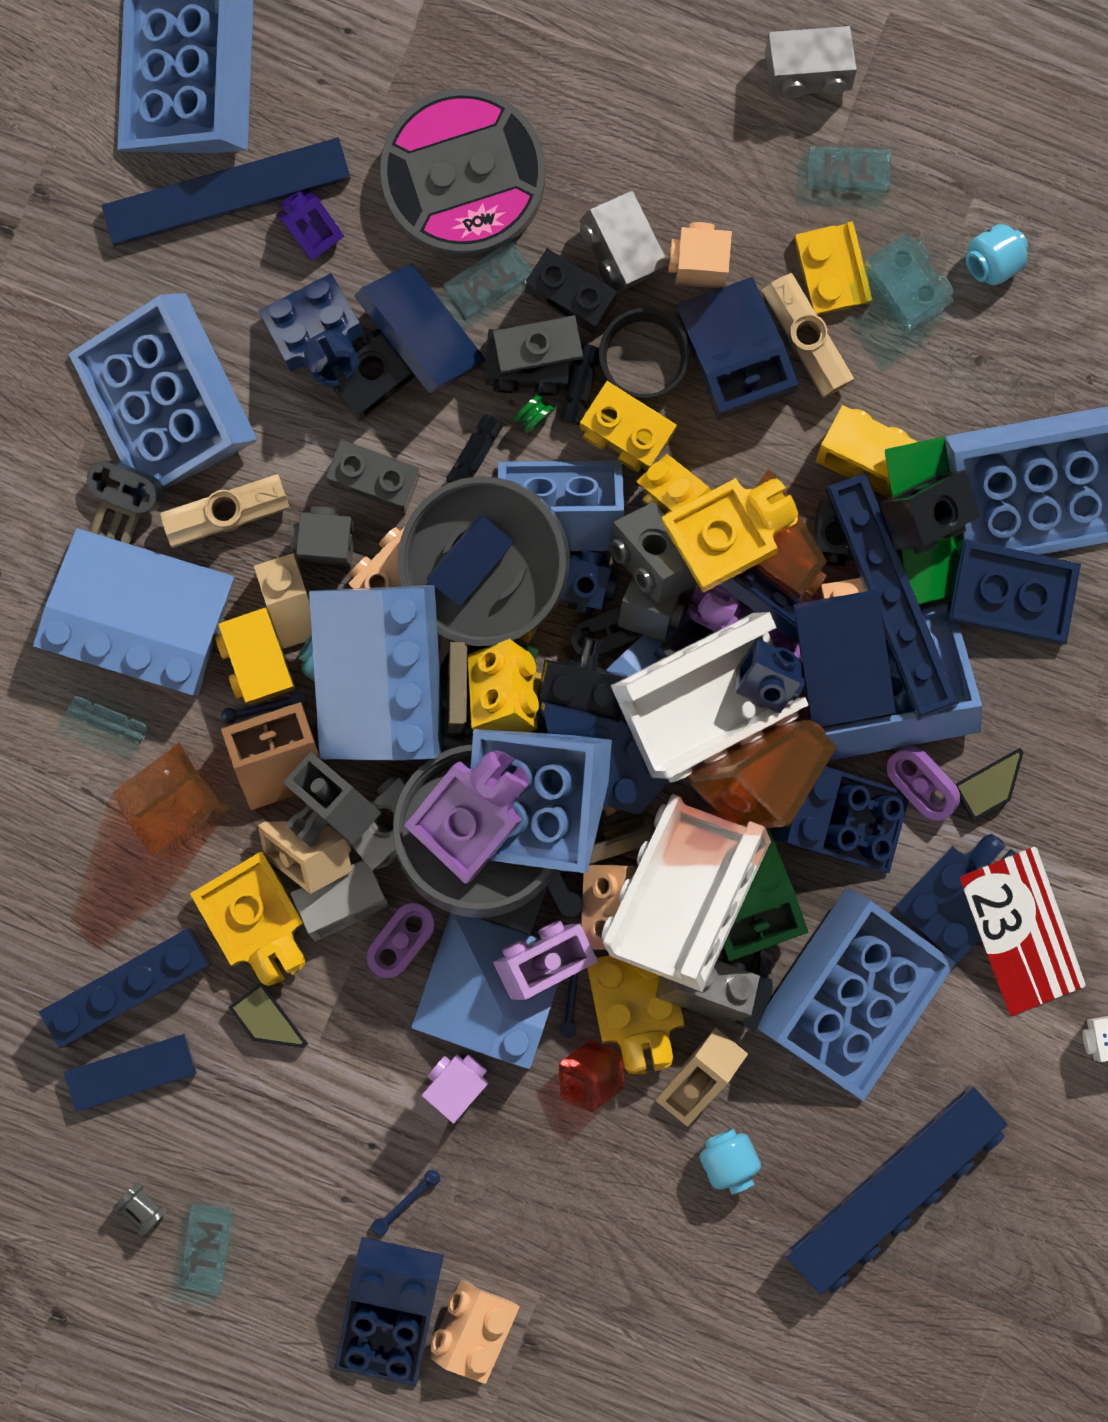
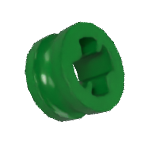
(533, 414)

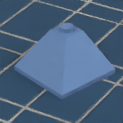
(561, 799)
(468, 1000)

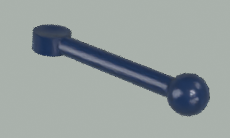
(230, 715)
(568, 1028)
(381, 1225)

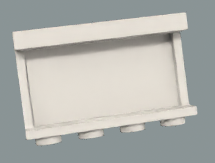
(688, 701)
(685, 893)

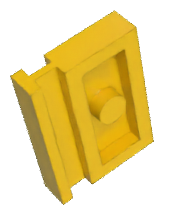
(833, 268)

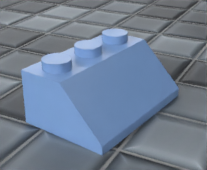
(581, 493)

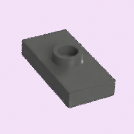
(538, 344)

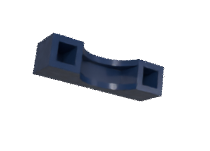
(124, 988)

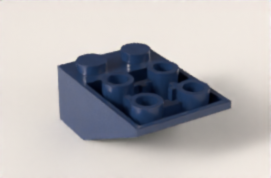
(737, 348)
(848, 821)
(388, 1311)

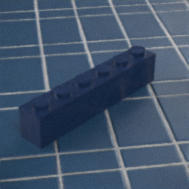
(896, 1189)

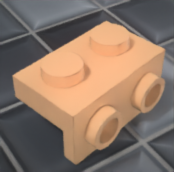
(472, 1332)

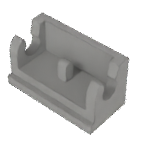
(341, 902)

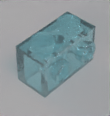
(909, 282)

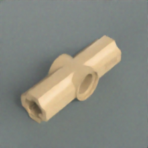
(793, 312)
(198, 518)

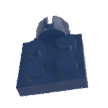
(315, 330)
(939, 901)

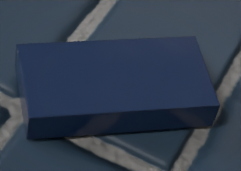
(470, 560)

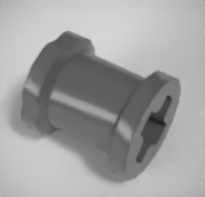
(140, 1209)

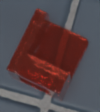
(591, 1075)

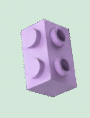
(544, 962)
(455, 1085)

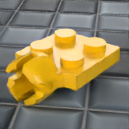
(730, 529)
(253, 918)
(632, 1014)

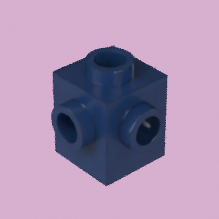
(598, 570)
(769, 676)

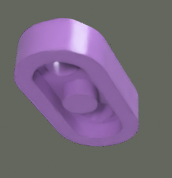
(921, 784)
(400, 940)

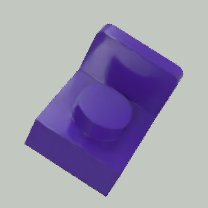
(309, 223)

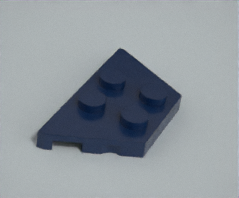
(629, 780)

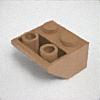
(268, 751)

